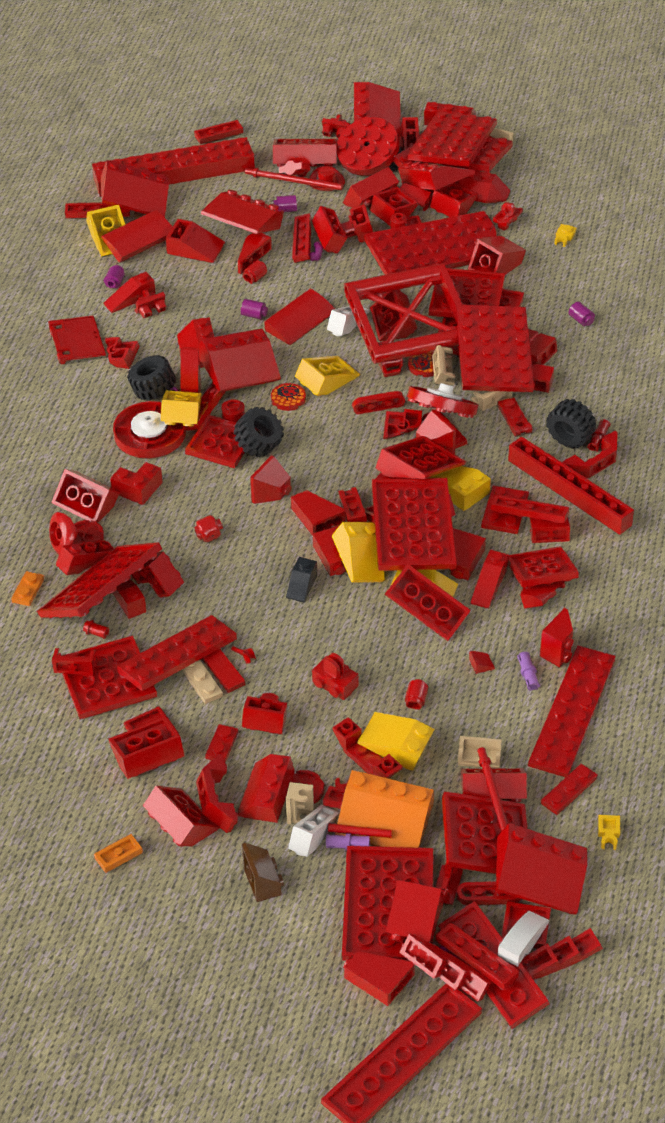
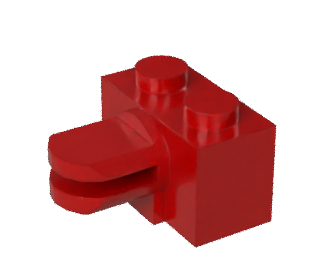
(358, 224)
(335, 676)
(264, 713)

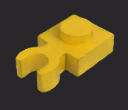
(565, 233)
(609, 830)

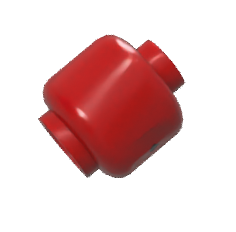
(208, 528)

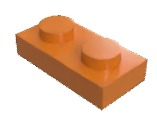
(27, 588)
(118, 853)

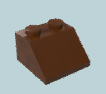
(261, 872)

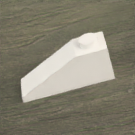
(342, 321)
(311, 830)

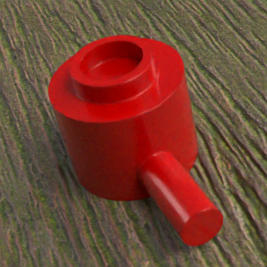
(232, 410)

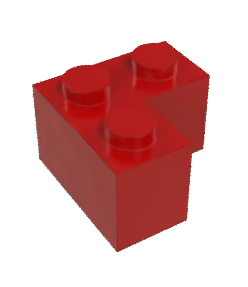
(139, 485)
(160, 575)

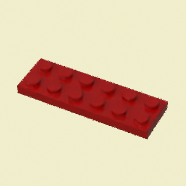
(176, 652)
(522, 996)

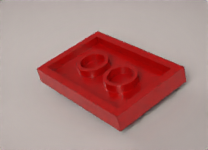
(503, 522)

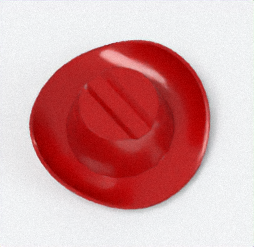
(328, 174)
(61, 531)

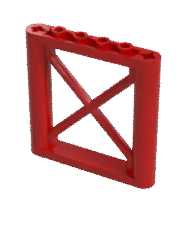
(391, 350)

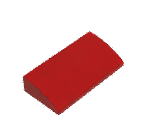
(137, 235)
(299, 317)
(427, 602)

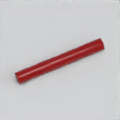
(358, 830)

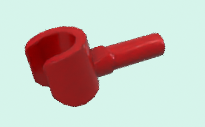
(247, 653)

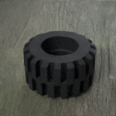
(151, 377)
(571, 423)
(250, 439)

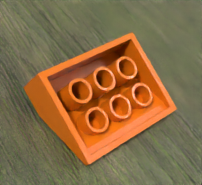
(387, 805)

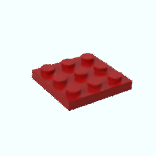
(216, 442)
(542, 567)

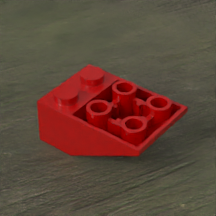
(193, 242)

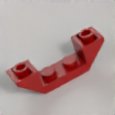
(599, 462)
(348, 735)
(217, 812)

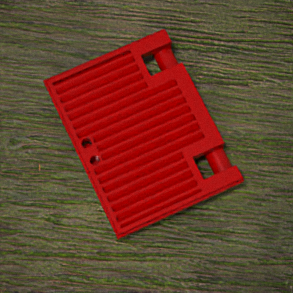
(77, 336)

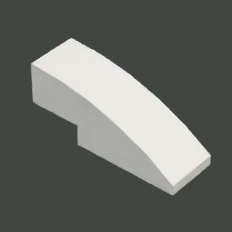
(522, 937)

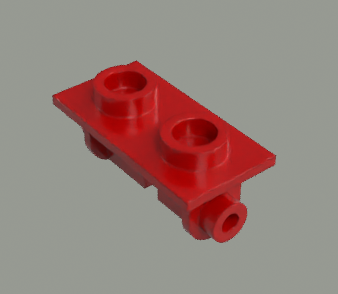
(449, 881)

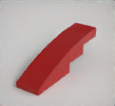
(561, 954)
(445, 966)

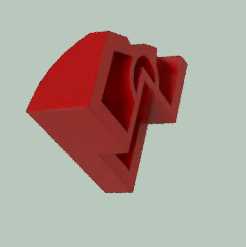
(121, 353)
(401, 422)
(539, 594)

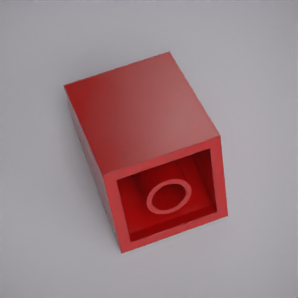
(496, 255)
(414, 911)

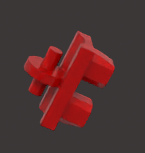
(334, 125)
(507, 215)
(149, 301)

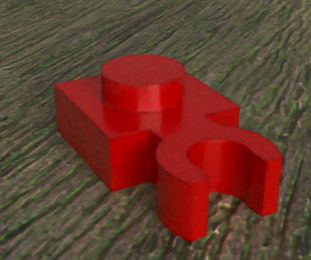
(335, 795)

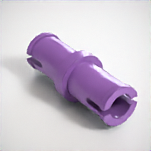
(528, 671)
(339, 841)

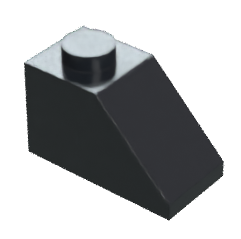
(302, 579)

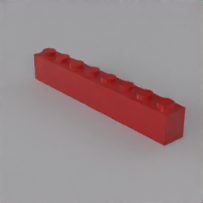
(571, 485)

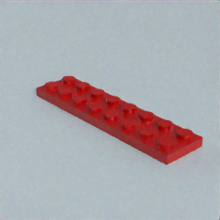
(571, 711)
(401, 1056)

